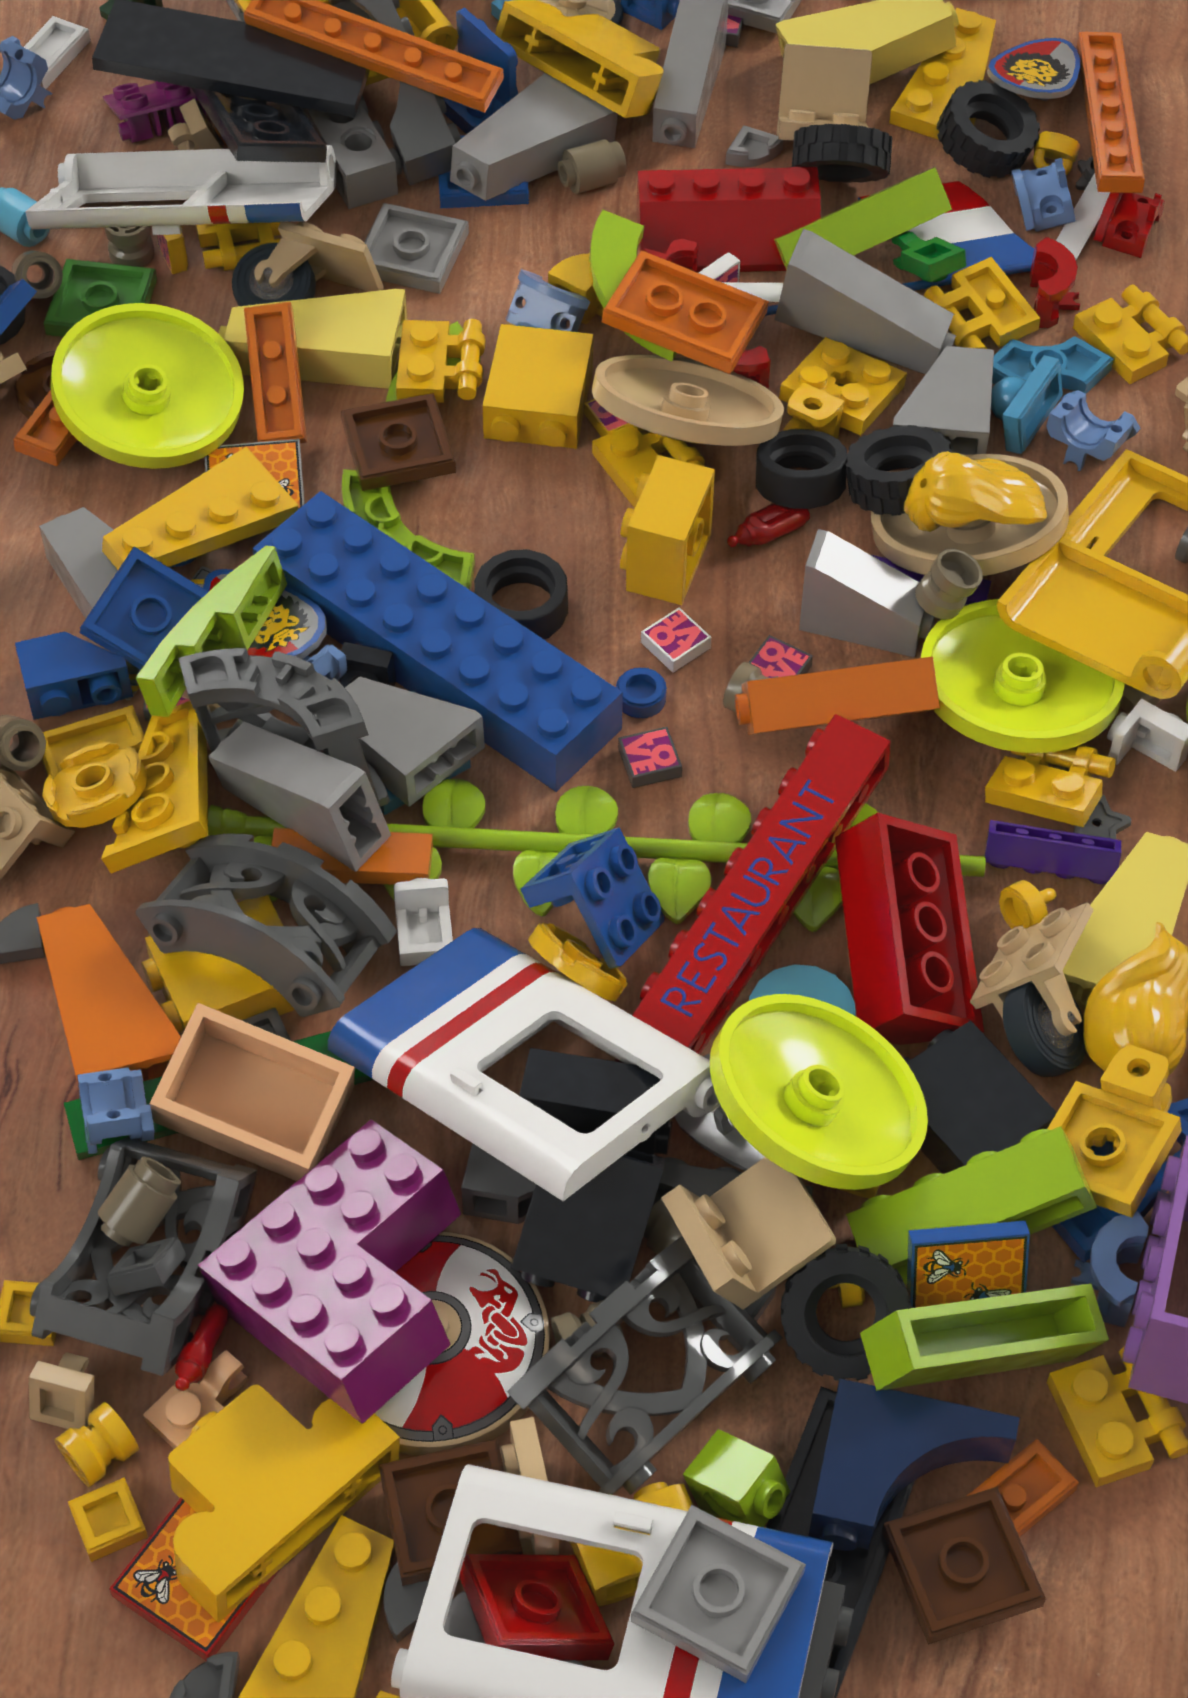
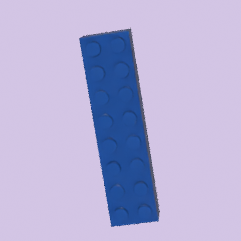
(448, 641)

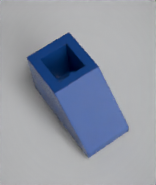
(70, 674)

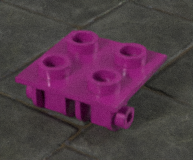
(135, 103)

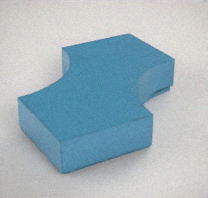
(1080, 362)

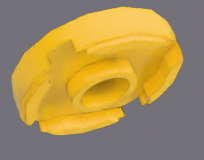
(81, 805)
(576, 961)

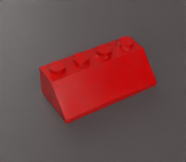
(727, 211)
(907, 929)

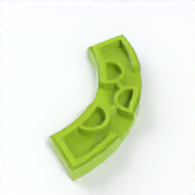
(610, 257)
(380, 511)

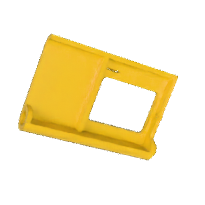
(1098, 606)

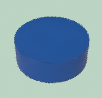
(642, 692)

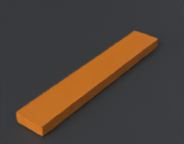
(379, 49)
(1110, 113)

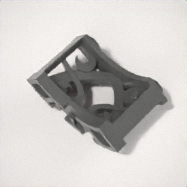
(255, 685)
(202, 916)
(679, 1285)
(152, 1330)

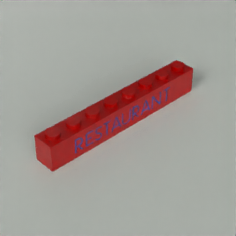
(764, 883)

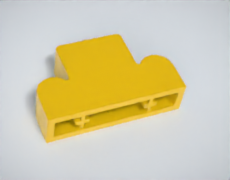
(585, 54)
(265, 1490)

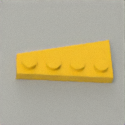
(940, 75)
(205, 514)
(175, 799)
(330, 1623)

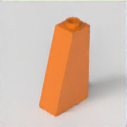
(850, 692)
(102, 999)

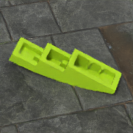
(876, 216)
(220, 620)

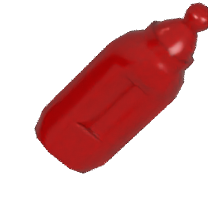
(768, 525)
(197, 1353)

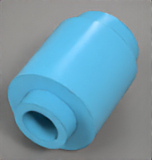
(14, 220)

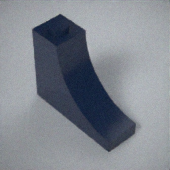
(885, 1443)

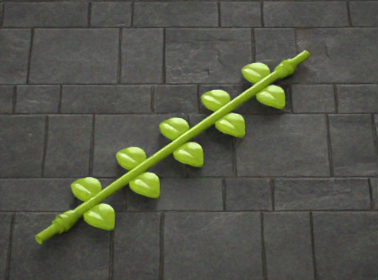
(676, 877)

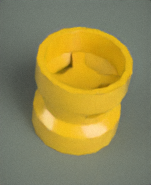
(95, 1445)

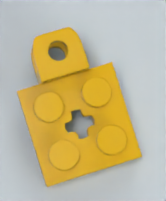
(823, 405)
(1132, 1116)

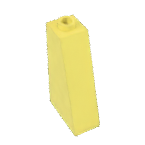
(893, 30)
(338, 337)
(1126, 910)

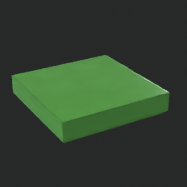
(93, 287)

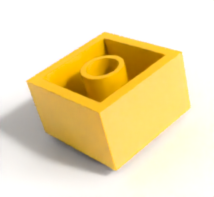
(667, 529)

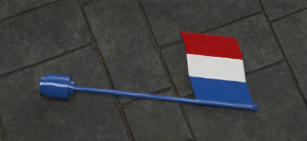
(976, 229)

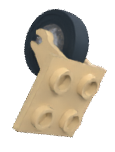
(301, 258)
(1033, 994)

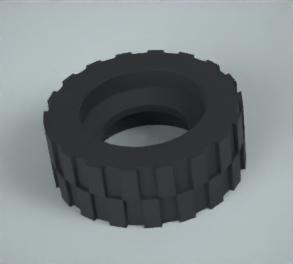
(973, 148)
(843, 152)
(884, 451)
(806, 1287)

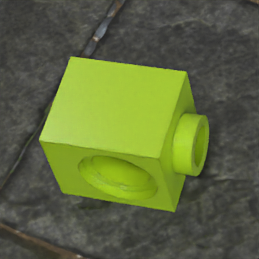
(736, 1481)

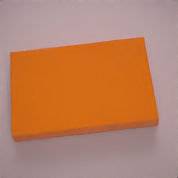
(685, 312)

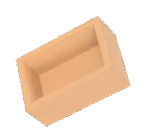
(252, 1093)

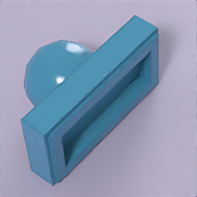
(1027, 403)

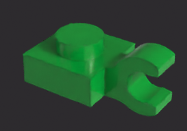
(928, 259)

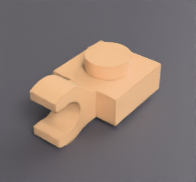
(179, 1411)

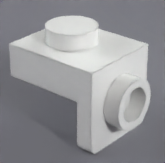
(1151, 733)
(422, 918)

